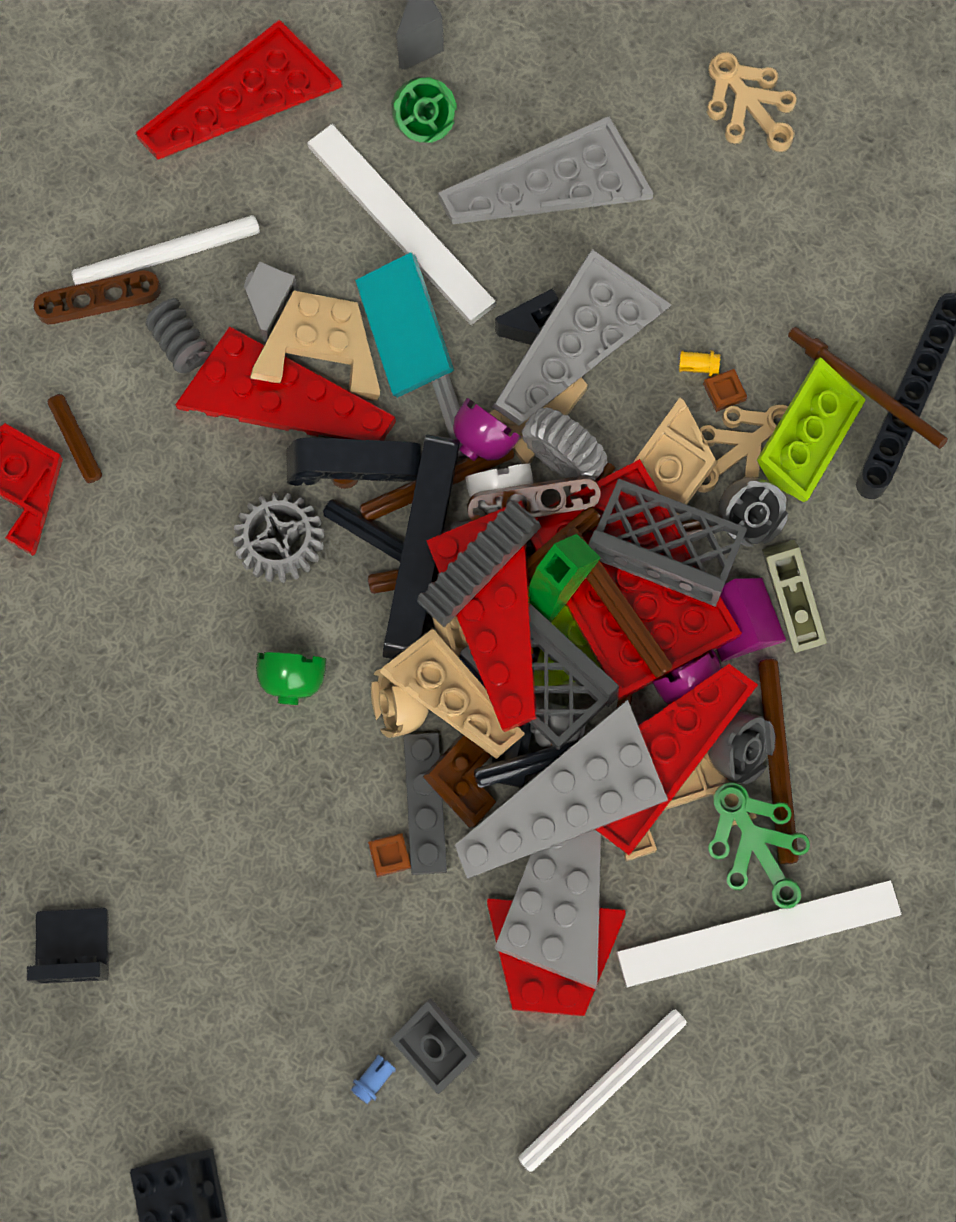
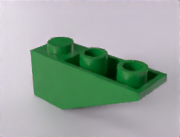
(561, 575)

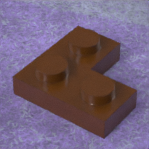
(455, 782)

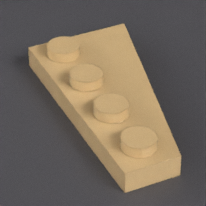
(449, 689)

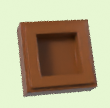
(725, 390)
(389, 855)

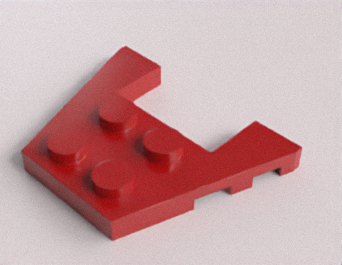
(28, 482)
(542, 990)

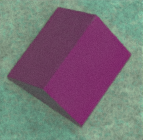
(754, 616)

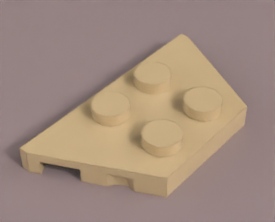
(678, 455)

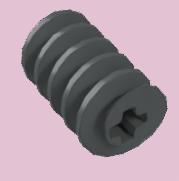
(177, 336)

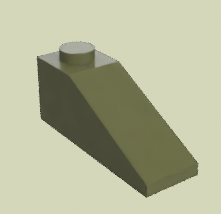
(794, 595)

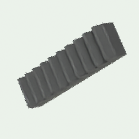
(478, 563)

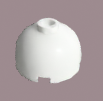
(498, 479)

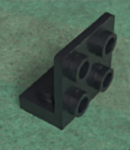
(70, 946)
(179, 1189)

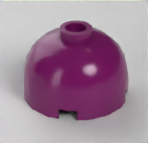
(482, 433)
(687, 677)

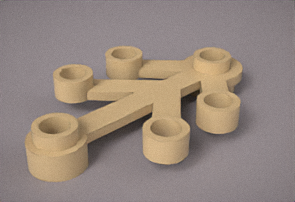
(749, 98)
(745, 442)

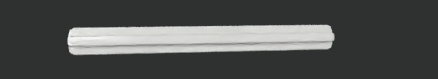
(167, 251)
(602, 1090)

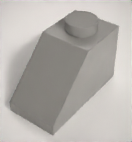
(268, 294)

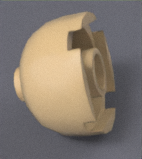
(399, 709)

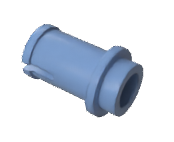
(372, 1079)

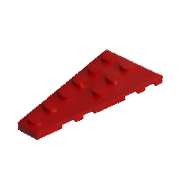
(497, 626)

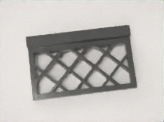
(663, 568)
(576, 665)

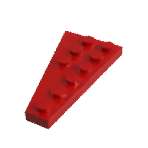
(253, 84)
(298, 402)
(679, 741)

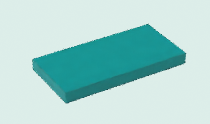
(404, 325)

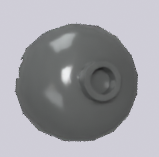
(757, 507)
(743, 748)

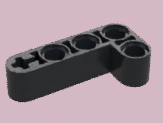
(351, 459)

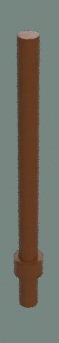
(817, 349)

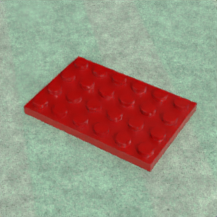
(677, 622)

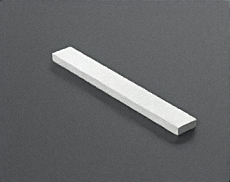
(401, 224)
(758, 934)

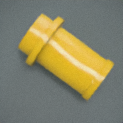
(700, 362)

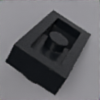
(520, 322)

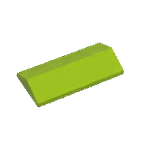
(810, 431)

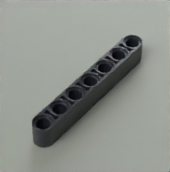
(914, 381)
(425, 522)

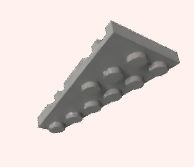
(566, 174)
(587, 324)
(582, 790)
(558, 910)

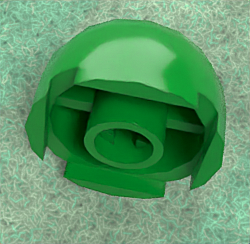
(423, 109)
(290, 675)

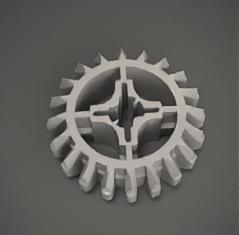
(564, 444)
(267, 543)

